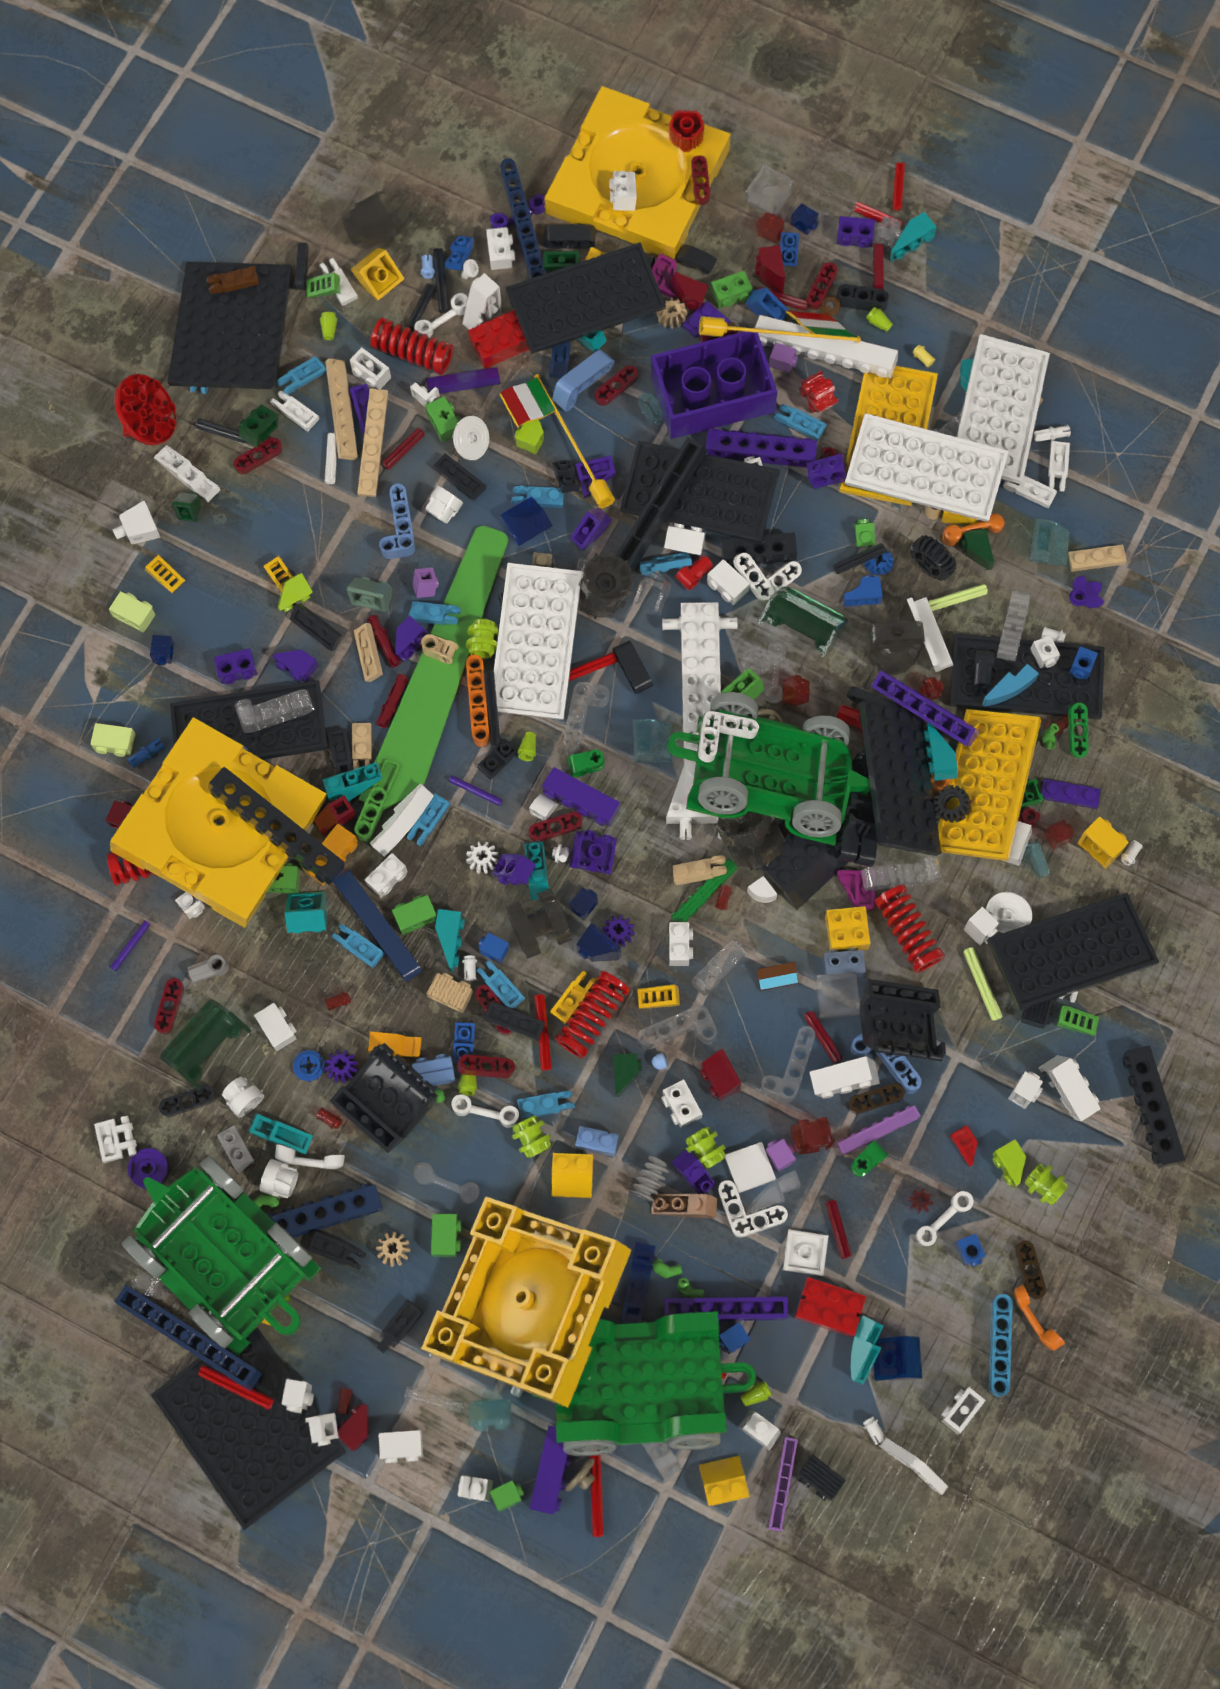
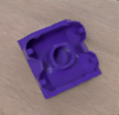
(593, 852)

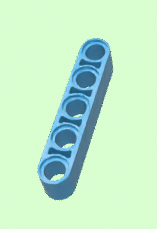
(995, 1354)

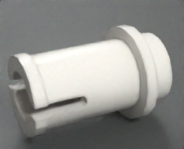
(1057, 636)
(1129, 856)
(469, 968)
(874, 1430)

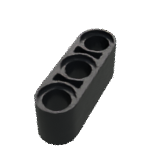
(569, 236)
(855, 292)
(632, 667)

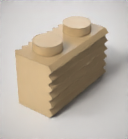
(450, 992)

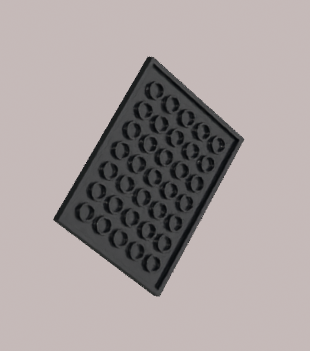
(230, 335)
(244, 1449)

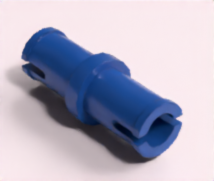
(146, 753)

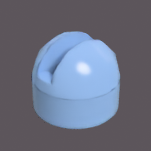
(659, 1061)

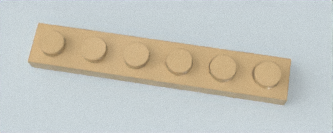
(341, 409)
(372, 443)

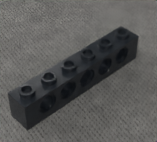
(1144, 1057)

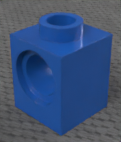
(1086, 656)
(493, 948)
(970, 1241)
(733, 1339)

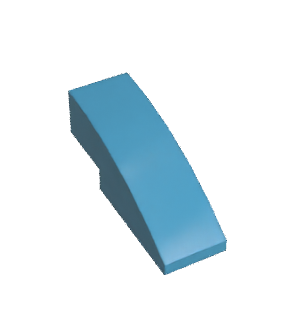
(1011, 686)

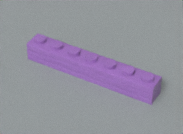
(878, 1130)
(783, 1484)

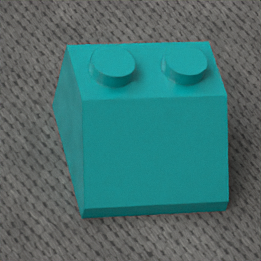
(306, 912)

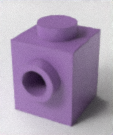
(783, 357)
(425, 582)
(780, 1154)

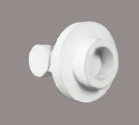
(470, 269)
(560, 853)

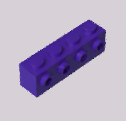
(580, 797)
(550, 1475)

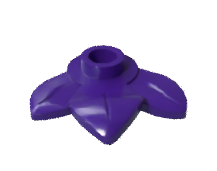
(1088, 593)

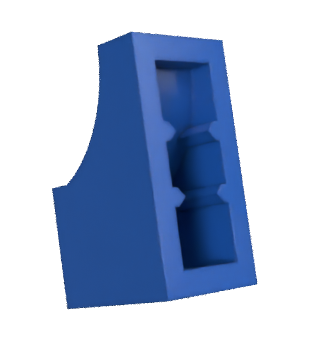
(766, 304)
(867, 593)

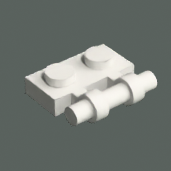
(109, 1139)

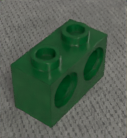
(258, 425)

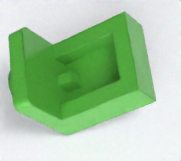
(864, 532)

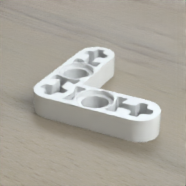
(769, 582)
(720, 726)
(741, 1217)
(915, 1464)

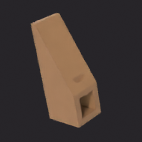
(685, 1205)

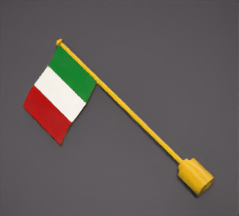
(816, 323)
(532, 402)

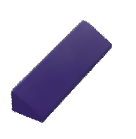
(464, 380)

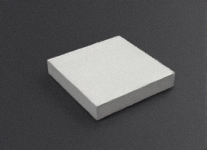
(750, 1167)
(805, 1252)

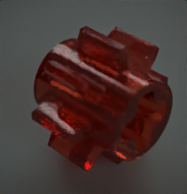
(932, 688)
(915, 1204)

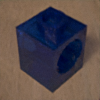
(804, 219)
(162, 649)
(583, 903)

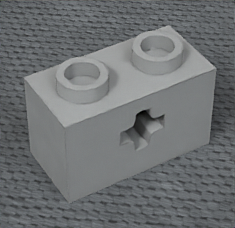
(236, 1149)

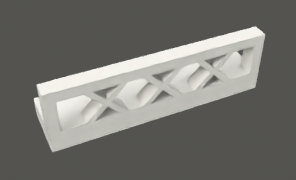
(933, 638)

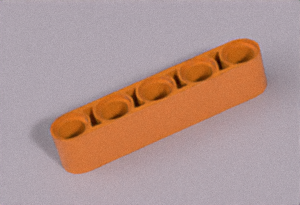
(475, 692)

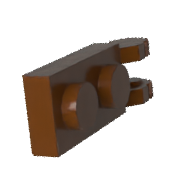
(233, 280)

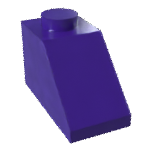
(590, 528)

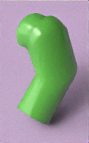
(687, 1290)

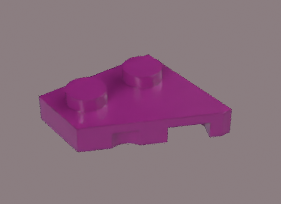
(663, 271)
(854, 888)

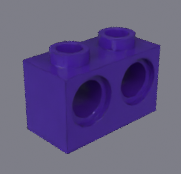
(855, 227)
(827, 471)
(235, 661)
(513, 869)

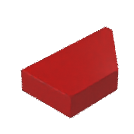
(965, 1143)

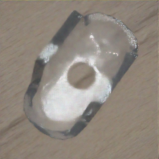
(657, 580)

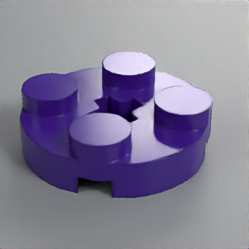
(141, 1160)

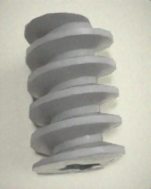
(650, 1179)

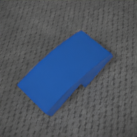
(789, 248)
(460, 253)
(463, 1040)

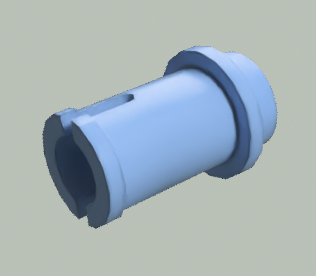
(427, 267)

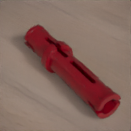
(381, 635)
(389, 706)

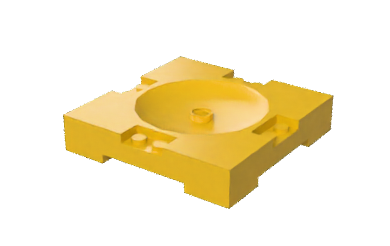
(633, 137)
(175, 829)
(527, 1300)

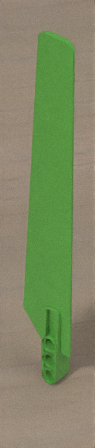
(433, 686)

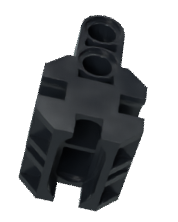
(857, 837)

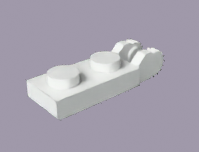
(347, 292)
(295, 411)
(1058, 463)
(1032, 491)

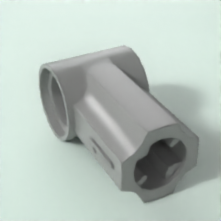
(206, 969)

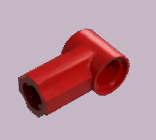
(691, 575)
(850, 717)

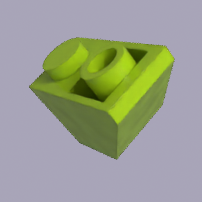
(530, 436)
(293, 591)
(1011, 1161)

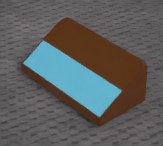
(777, 976)

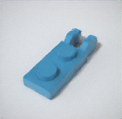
(302, 374)
(801, 422)
(543, 495)
(434, 613)
(429, 818)
(359, 946)
(501, 986)
(544, 1104)

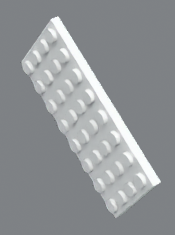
(1004, 400)
(926, 467)
(536, 640)

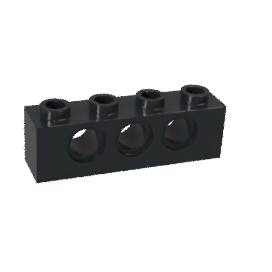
(784, 541)

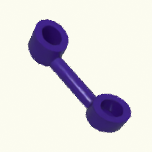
(537, 207)

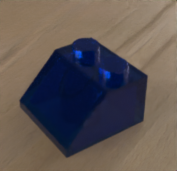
(898, 1359)

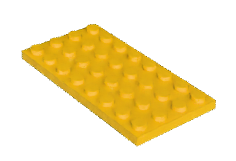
(902, 399)
(995, 779)

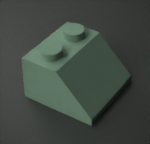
(370, 594)

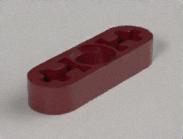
(699, 186)
(878, 266)
(821, 278)
(614, 393)
(256, 463)
(570, 827)
(491, 995)
(173, 1013)
(499, 1073)

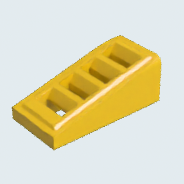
(272, 564)
(164, 565)
(666, 1003)

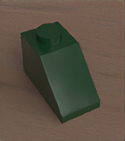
(559, 259)
(187, 506)
(978, 547)
(625, 1071)

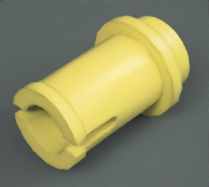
(920, 353)

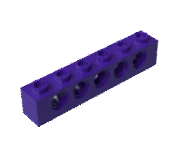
(768, 455)
(925, 708)
(731, 1308)

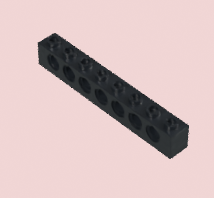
(226, 779)

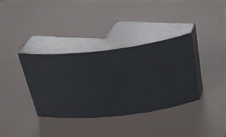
(693, 256)
(565, 476)
(497, 759)

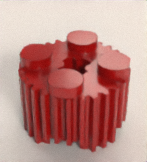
(686, 130)
(818, 392)

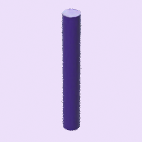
(475, 790)
(130, 945)

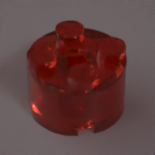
(811, 1136)

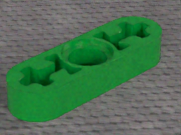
(1084, 724)

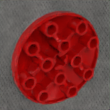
(145, 409)

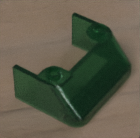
(804, 616)
(200, 1039)

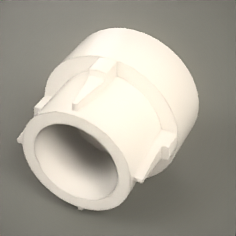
(443, 504)
(242, 1096)
(278, 1179)

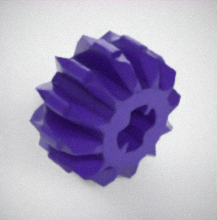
(625, 927)
(348, 1068)

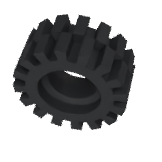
(944, 797)

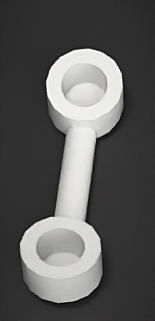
(458, 305)
(462, 1106)
(287, 1156)
(927, 1235)

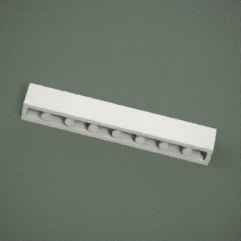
(849, 354)

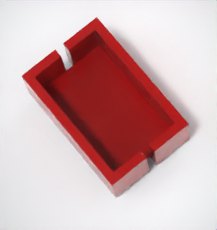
(498, 339)
(830, 1307)

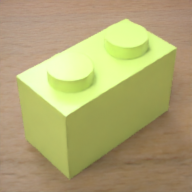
(131, 611)
(113, 739)

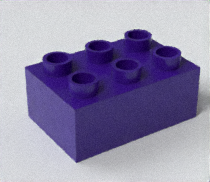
(713, 383)

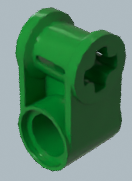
(583, 763)
(870, 1157)

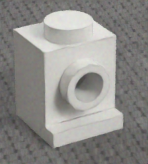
(323, 1428)

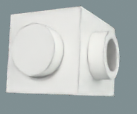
(1045, 652)

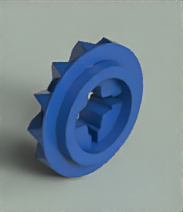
(883, 567)
(302, 1059)

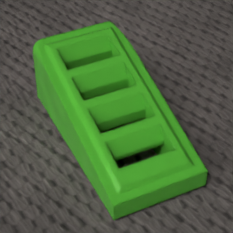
(334, 289)
(1080, 1014)

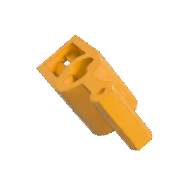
(398, 1043)

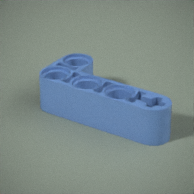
(580, 378)
(400, 520)
(889, 1062)

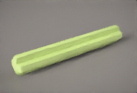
(958, 597)
(982, 983)

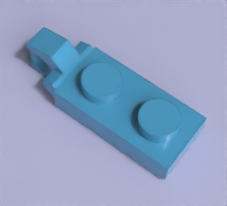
(666, 562)

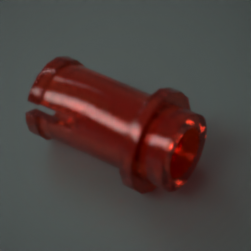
(1062, 724)
(723, 897)
(338, 1001)
(327, 1117)
(344, 1400)

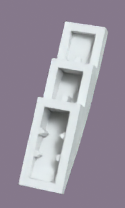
(187, 473)
(400, 823)

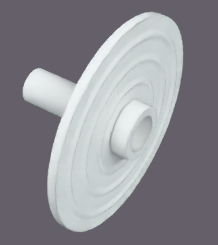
(471, 438)
(1010, 911)

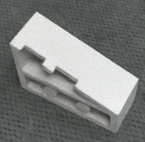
(483, 302)

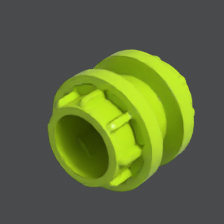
(483, 635)
(531, 1136)
(705, 1147)
(1046, 1184)

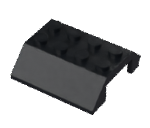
(802, 867)
(900, 1020)
(386, 1098)

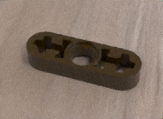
(860, 1097)
(1039, 1283)

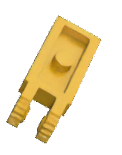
(571, 998)

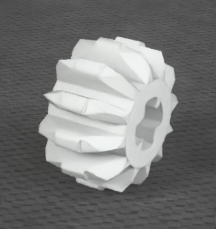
(477, 853)

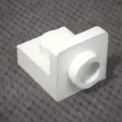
(422, 395)
(190, 905)
(475, 1488)

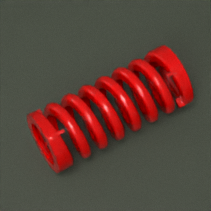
(442, 348)
(117, 873)
(920, 962)
(604, 980)

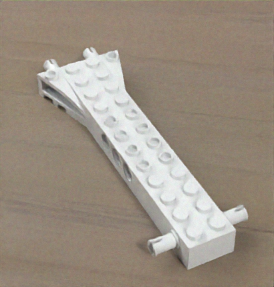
(700, 684)

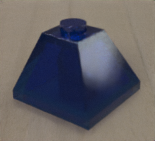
(526, 521)
(597, 946)

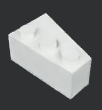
(844, 1077)
(1071, 1087)

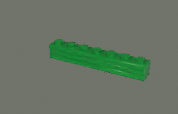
(703, 893)

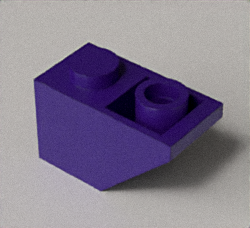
(409, 638)
(297, 663)
(693, 1172)

